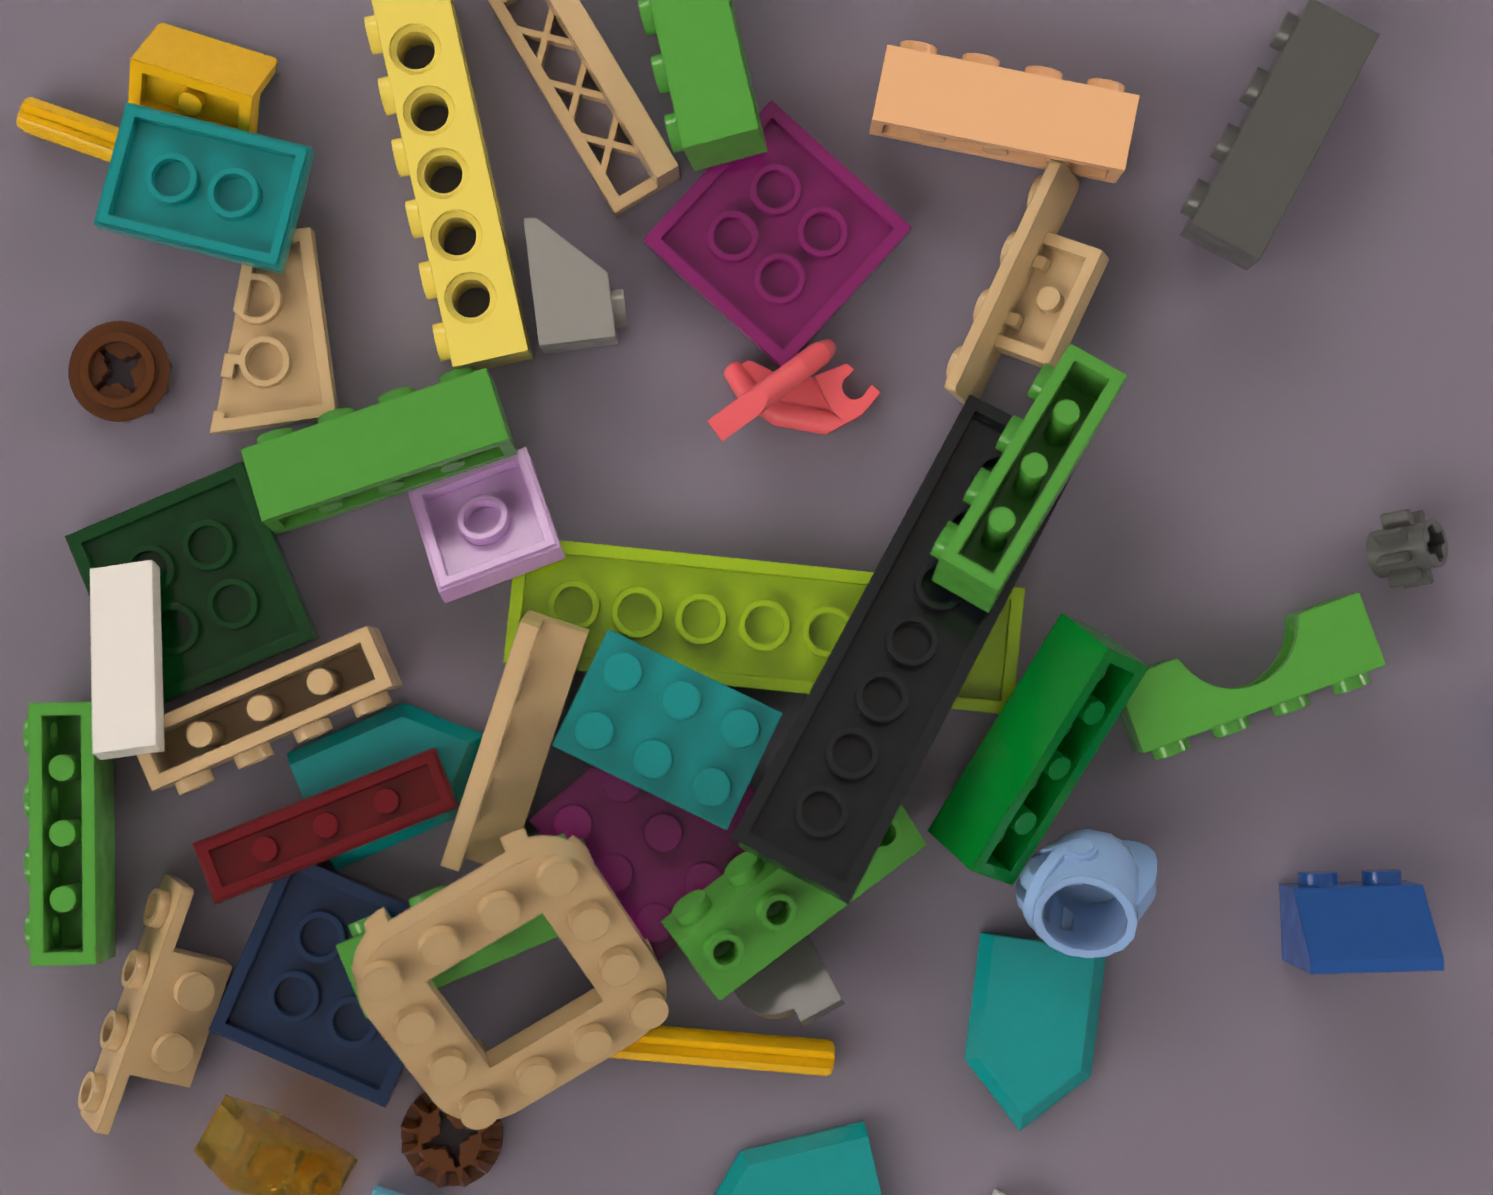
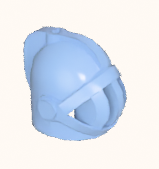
(1088, 892)

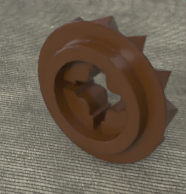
(91, 369)
(436, 1162)

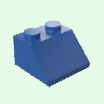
(1357, 924)

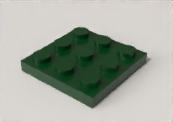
(221, 578)

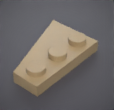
(278, 347)

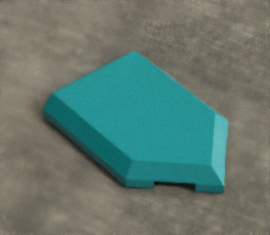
(377, 744)
(1031, 1022)
(809, 1164)

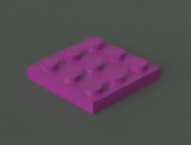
(778, 238)
(642, 845)

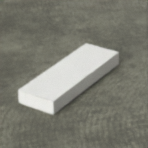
(126, 660)

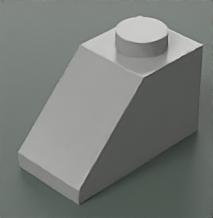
(570, 294)

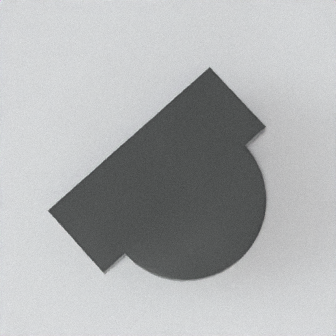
(791, 986)

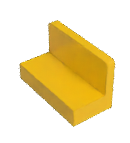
(199, 77)

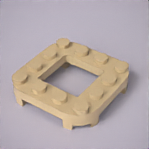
(529, 879)

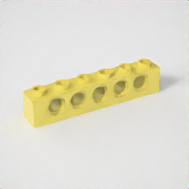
(500, 332)

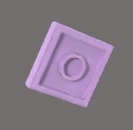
(485, 526)

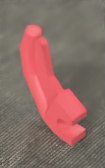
(772, 388)
(812, 406)

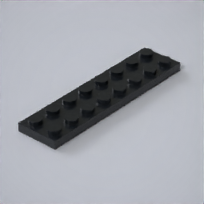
(881, 687)

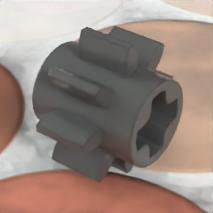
(1406, 548)

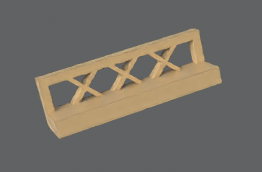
(613, 91)
(516, 738)

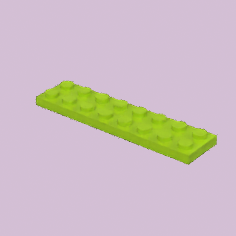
(732, 616)

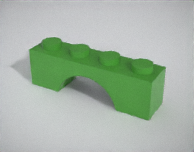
(1318, 649)

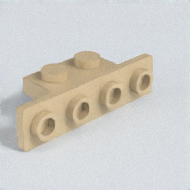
(1035, 293)
(161, 1012)

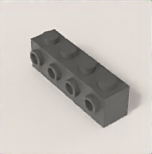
(1278, 134)

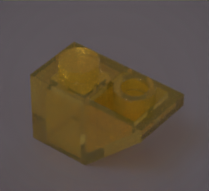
(270, 1154)

